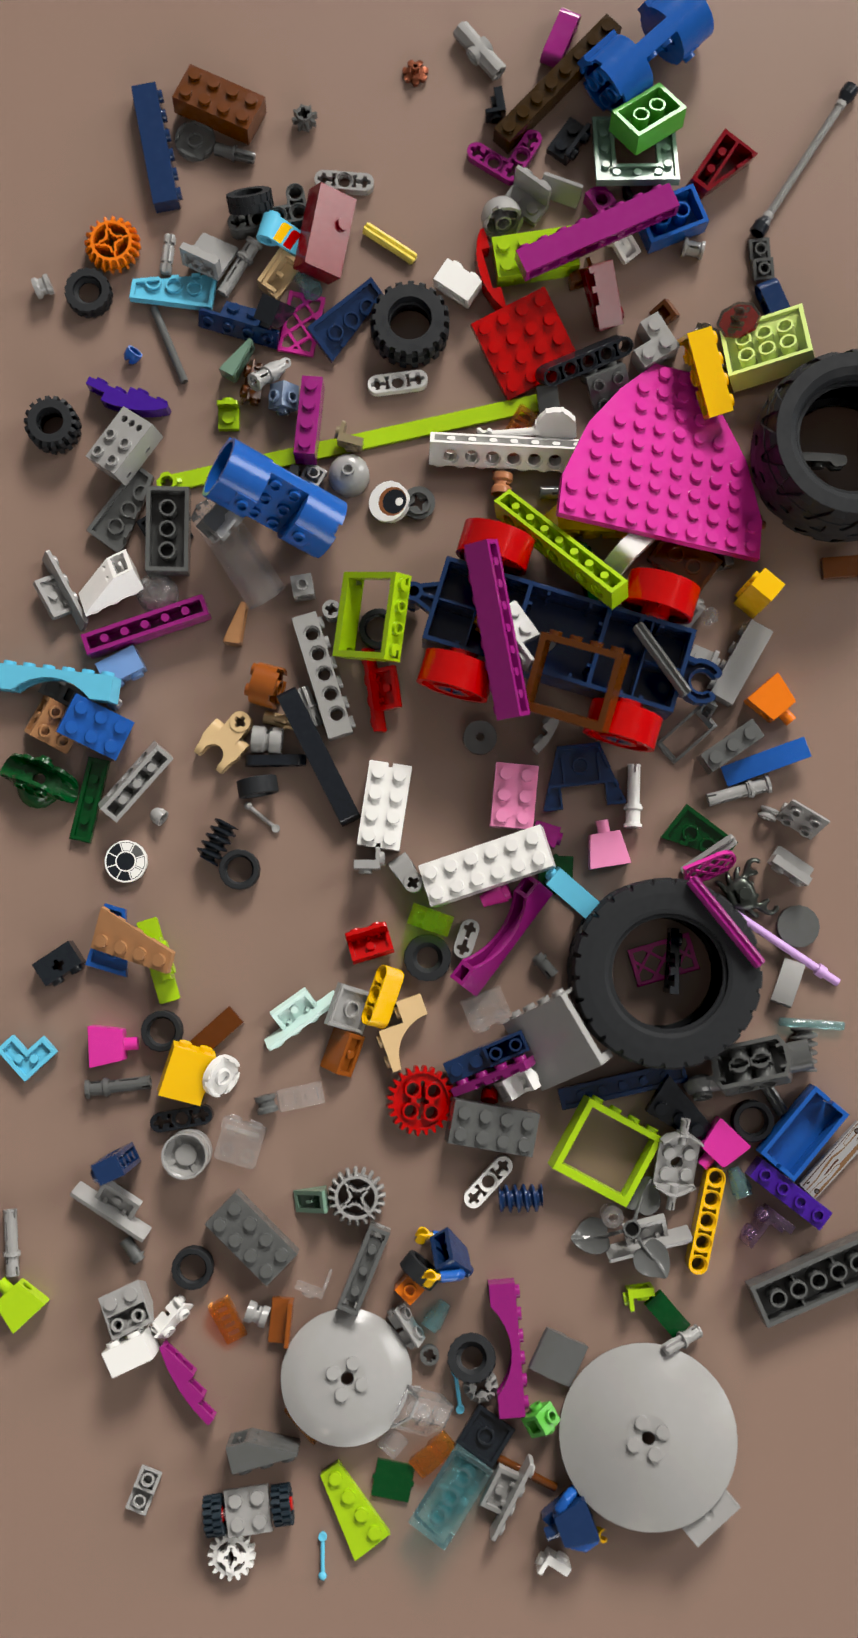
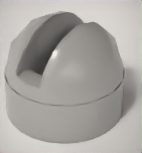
(158, 816)

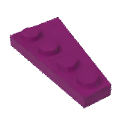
(503, 1070)

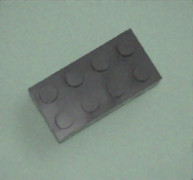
(168, 530)
(492, 1126)
(252, 1237)

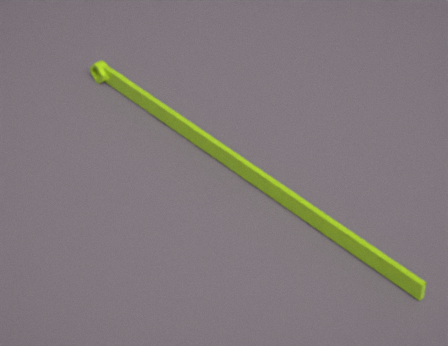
(379, 437)

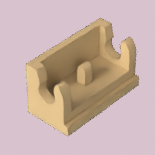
(277, 274)

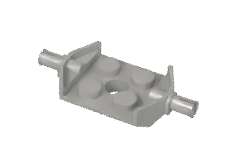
(678, 1178)

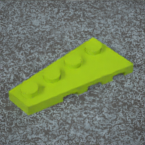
(356, 1515)

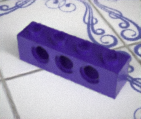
(788, 1192)

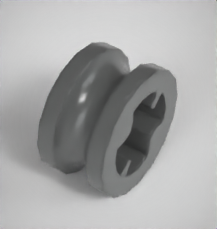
(435, 1352)

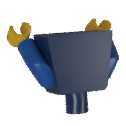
(449, 1256)
(574, 1523)

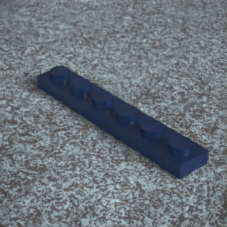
(618, 1085)

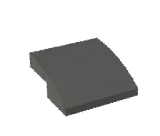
(558, 1356)

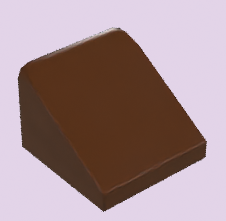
(666, 311)

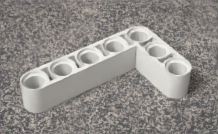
(627, 551)

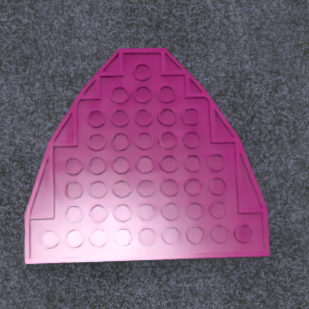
(663, 470)

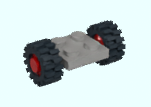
(248, 1510)

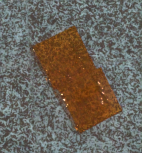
(432, 1454)

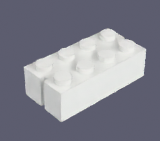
(384, 805)

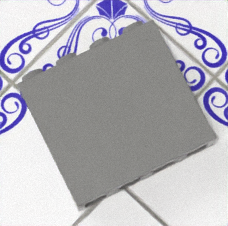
(556, 1039)

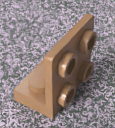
(45, 722)

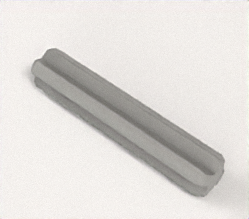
(724, 844)

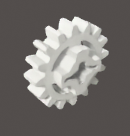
(240, 1553)

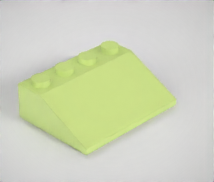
(770, 351)

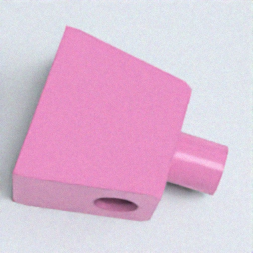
(606, 847)

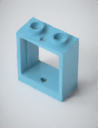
(571, 891)

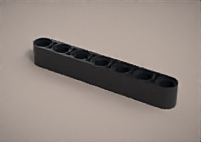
(318, 756)

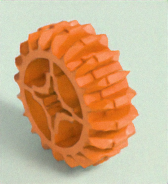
(128, 242)

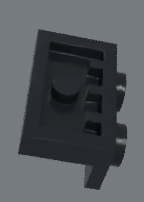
(569, 140)

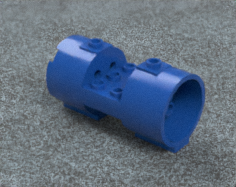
(621, 69)
(274, 497)

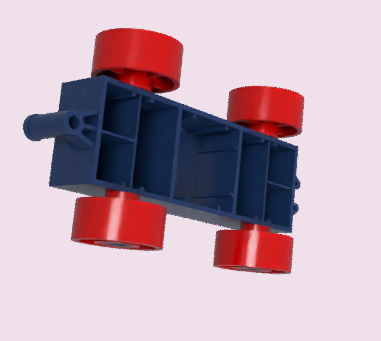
(656, 597)

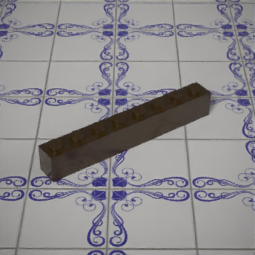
(549, 89)

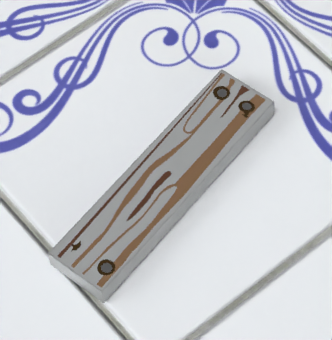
(831, 1162)

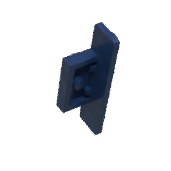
(238, 322)

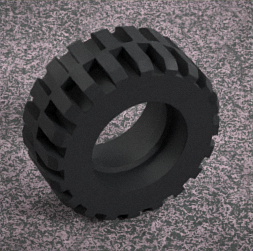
(409, 298)

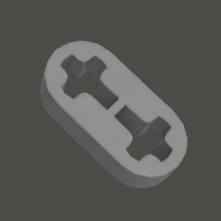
(461, 936)

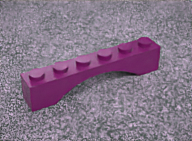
(526, 904)
(510, 1392)

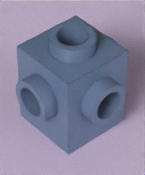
(283, 397)

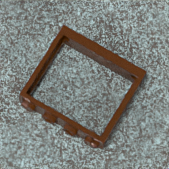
(612, 693)

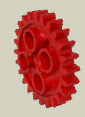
(401, 1099)

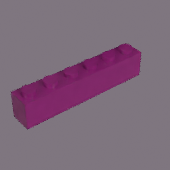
(146, 626)

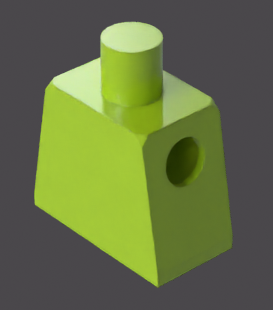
(19, 1302)

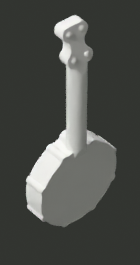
(550, 423)

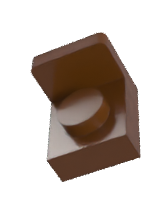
(574, 279)

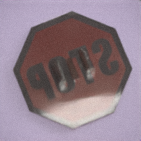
(738, 320)

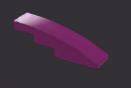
(182, 1374)

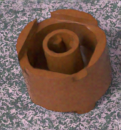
(265, 684)

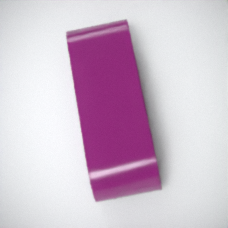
(560, 37)

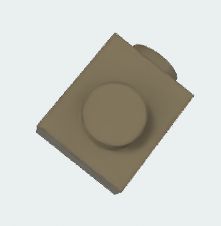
(349, 442)

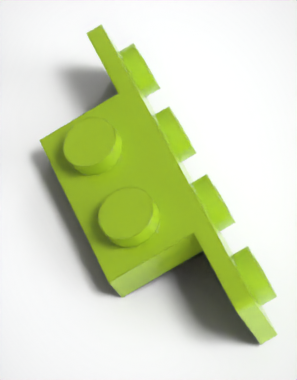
(164, 983)

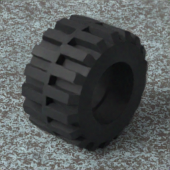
(41, 413)

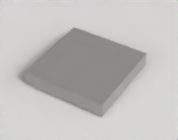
(347, 1008)

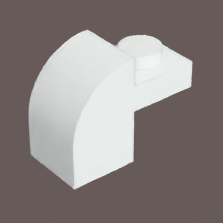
(518, 1084)

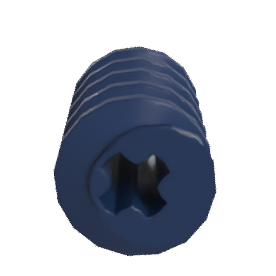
(520, 1197)

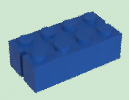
(802, 1132)

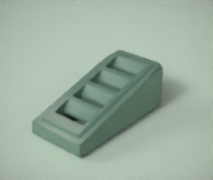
(235, 364)

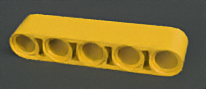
(707, 1230)

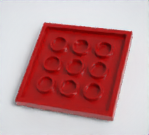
(521, 340)

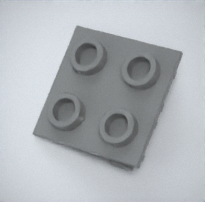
(801, 819)

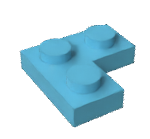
(27, 1061)

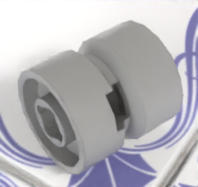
(267, 740)

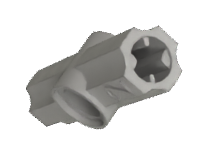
(479, 50)

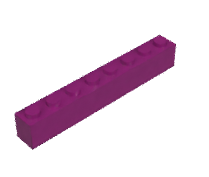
(597, 231)
(496, 629)

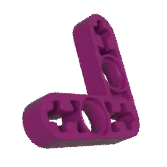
(505, 165)

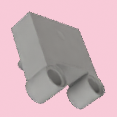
(713, 1519)

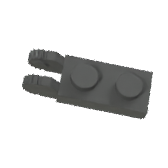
(819, 461)

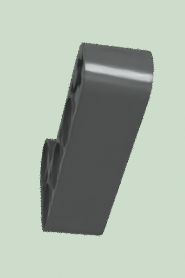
(287, 212)

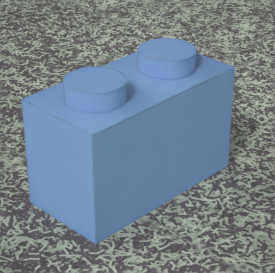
(125, 664)

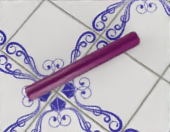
(725, 922)

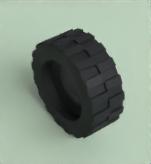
(250, 200)
(83, 277)
(442, 964)
(454, 1358)

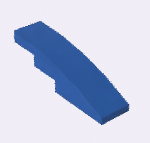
(766, 761)

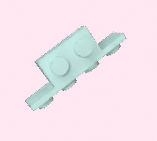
(295, 1015)

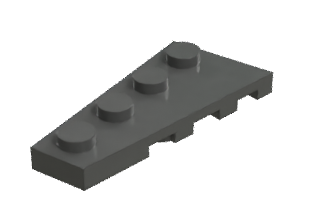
(121, 512)

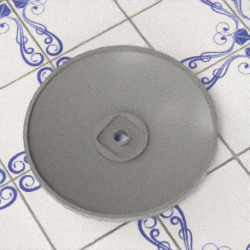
(603, 1426)

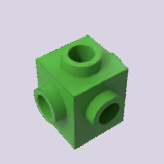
(541, 1419)

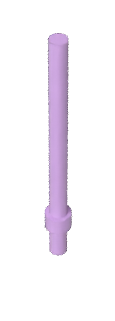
(818, 969)

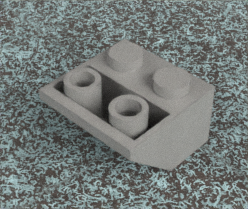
(127, 1309)

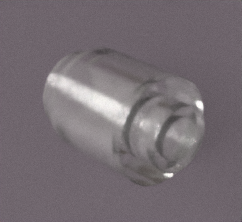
(608, 1209)

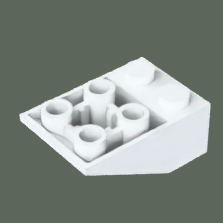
(110, 583)

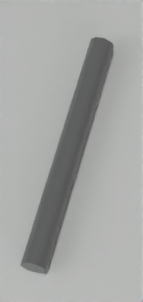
(169, 344)

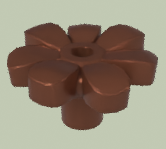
(415, 72)

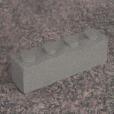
(740, 662)

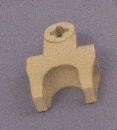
(228, 737)

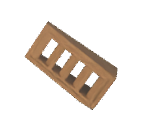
(236, 630)

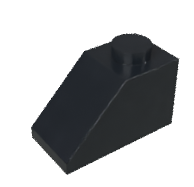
(272, 312)

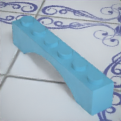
(97, 687)

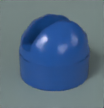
(132, 354)

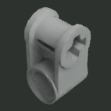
(404, 871)

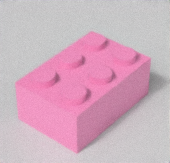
(513, 796)

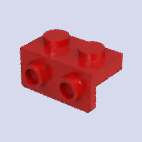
(369, 942)

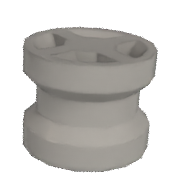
(42, 286)

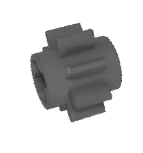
(304, 112)

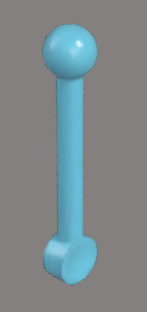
(459, 1408)
(322, 1537)

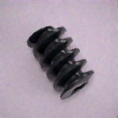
(216, 841)

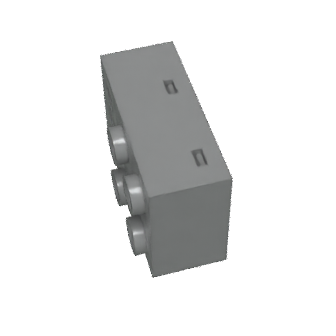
(124, 446)

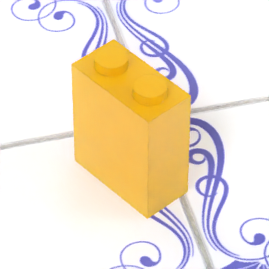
(185, 1071)

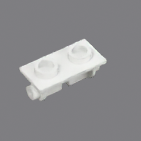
(165, 1324)

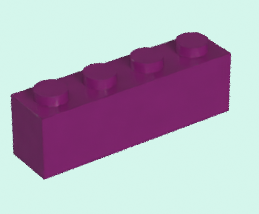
(309, 420)

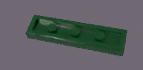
(89, 797)

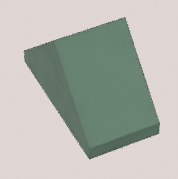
(311, 1200)

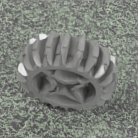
(362, 1203)

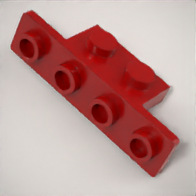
(382, 691)

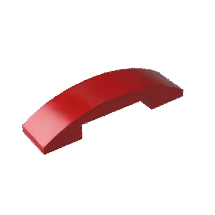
(492, 295)

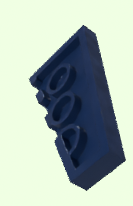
(342, 320)

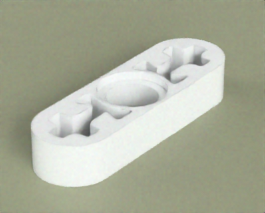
(381, 378)
(503, 1173)

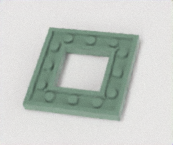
(632, 174)

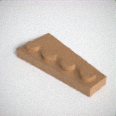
(129, 943)

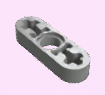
(350, 190)

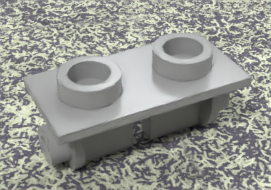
(402, 1317)

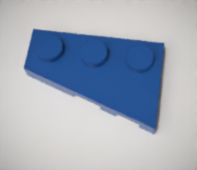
(106, 961)

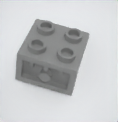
(530, 194)
(208, 255)

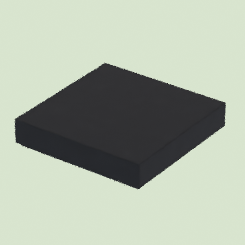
(485, 1435)

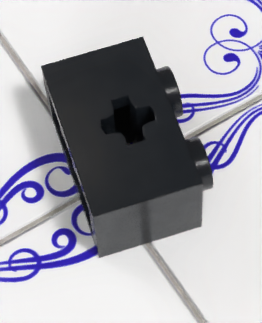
(47, 965)

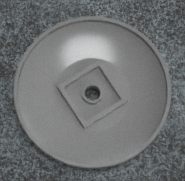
(313, 1370)

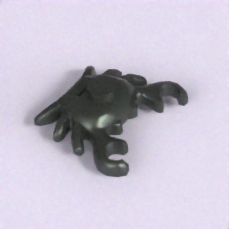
(742, 892)

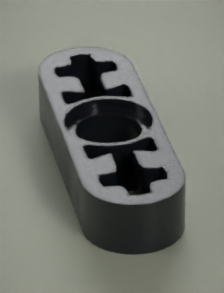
(275, 760)
(167, 1126)

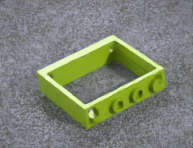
(350, 611)
(572, 1130)

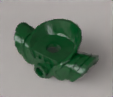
(57, 786)

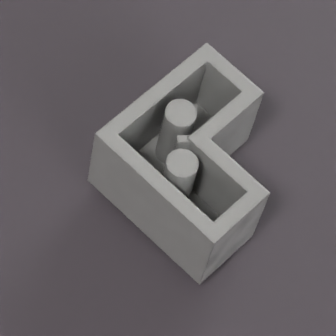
(658, 343)

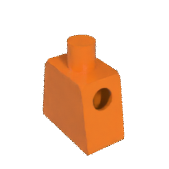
(772, 700)

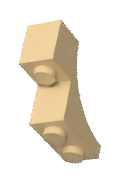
(390, 1038)

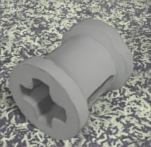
(693, 248)
(328, 606)

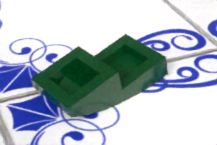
(667, 1313)

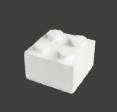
(130, 1351)

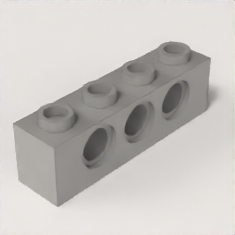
(135, 781)

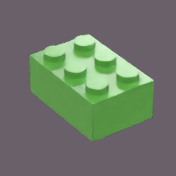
(647, 118)

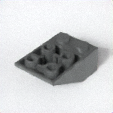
(259, 1448)

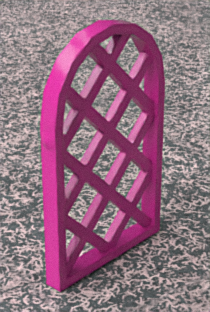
(707, 862)

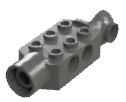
(752, 1067)

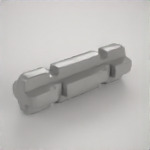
(167, 254)

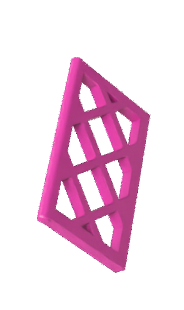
(287, 332)
(656, 976)

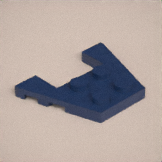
(581, 766)

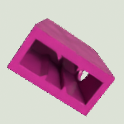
(109, 1044)
(721, 1145)

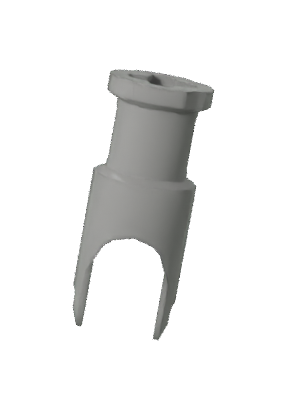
(268, 373)

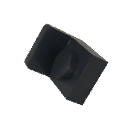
(498, 108)

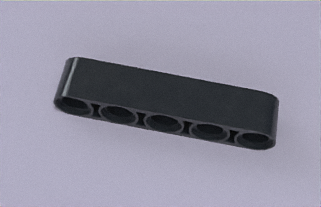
(575, 360)

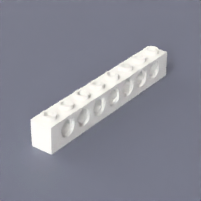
(503, 446)

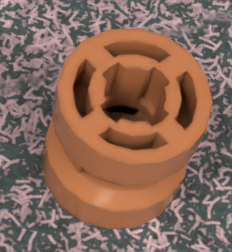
(501, 482)

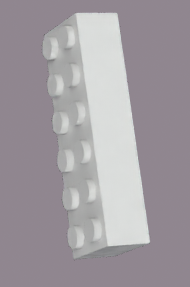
(487, 866)

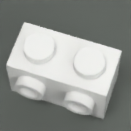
(458, 283)

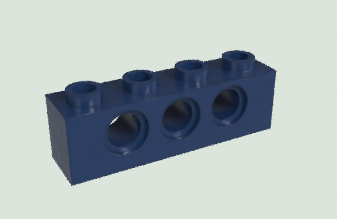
(115, 1164)

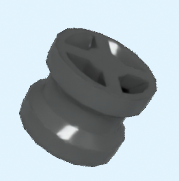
(266, 1103)

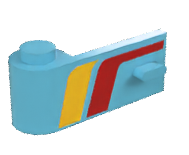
(278, 231)

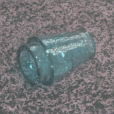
(309, 287)
(739, 1184)
(436, 1316)

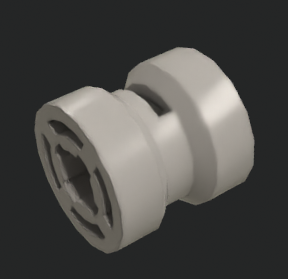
(257, 1314)

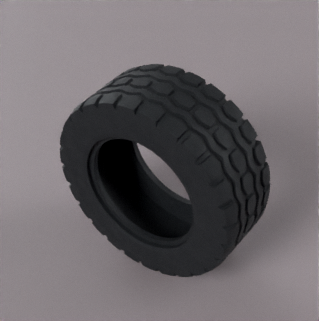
(716, 1021)

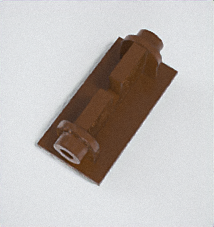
(246, 391)

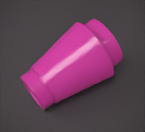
(496, 896)

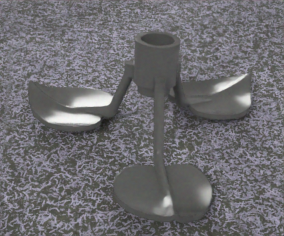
(648, 1260)

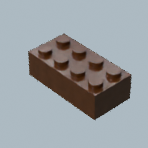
(219, 104)

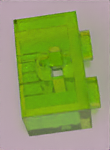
(430, 919)

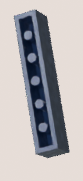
(155, 147)

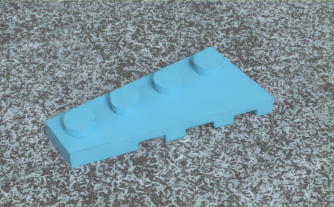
(178, 292)

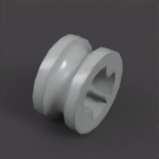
(768, 813)

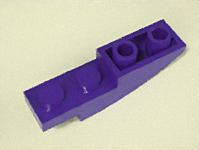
(135, 400)

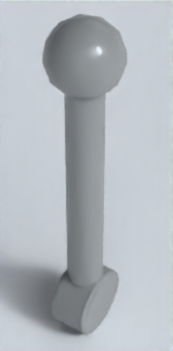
(275, 828)

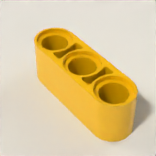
(382, 996)

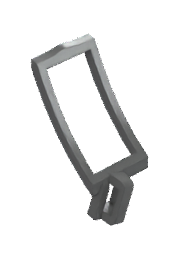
(704, 716)

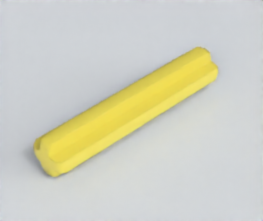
(389, 243)

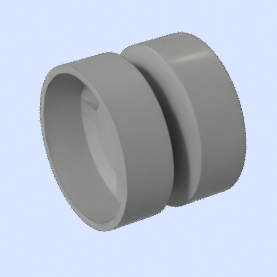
(186, 1154)

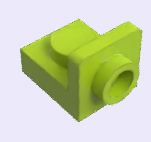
(228, 414)
(637, 1291)

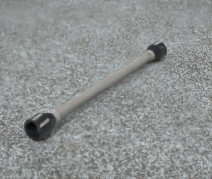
(846, 96)

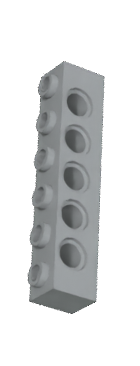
(303, 625)

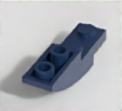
(486, 1056)

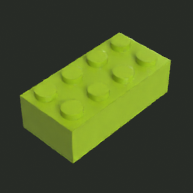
(504, 264)

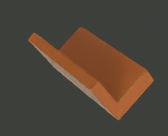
(342, 1052)
(281, 1320)

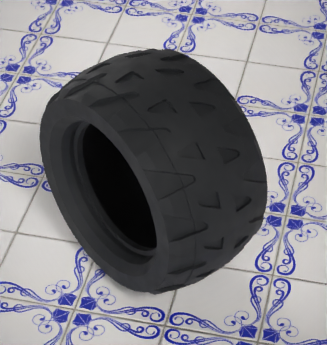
(777, 461)

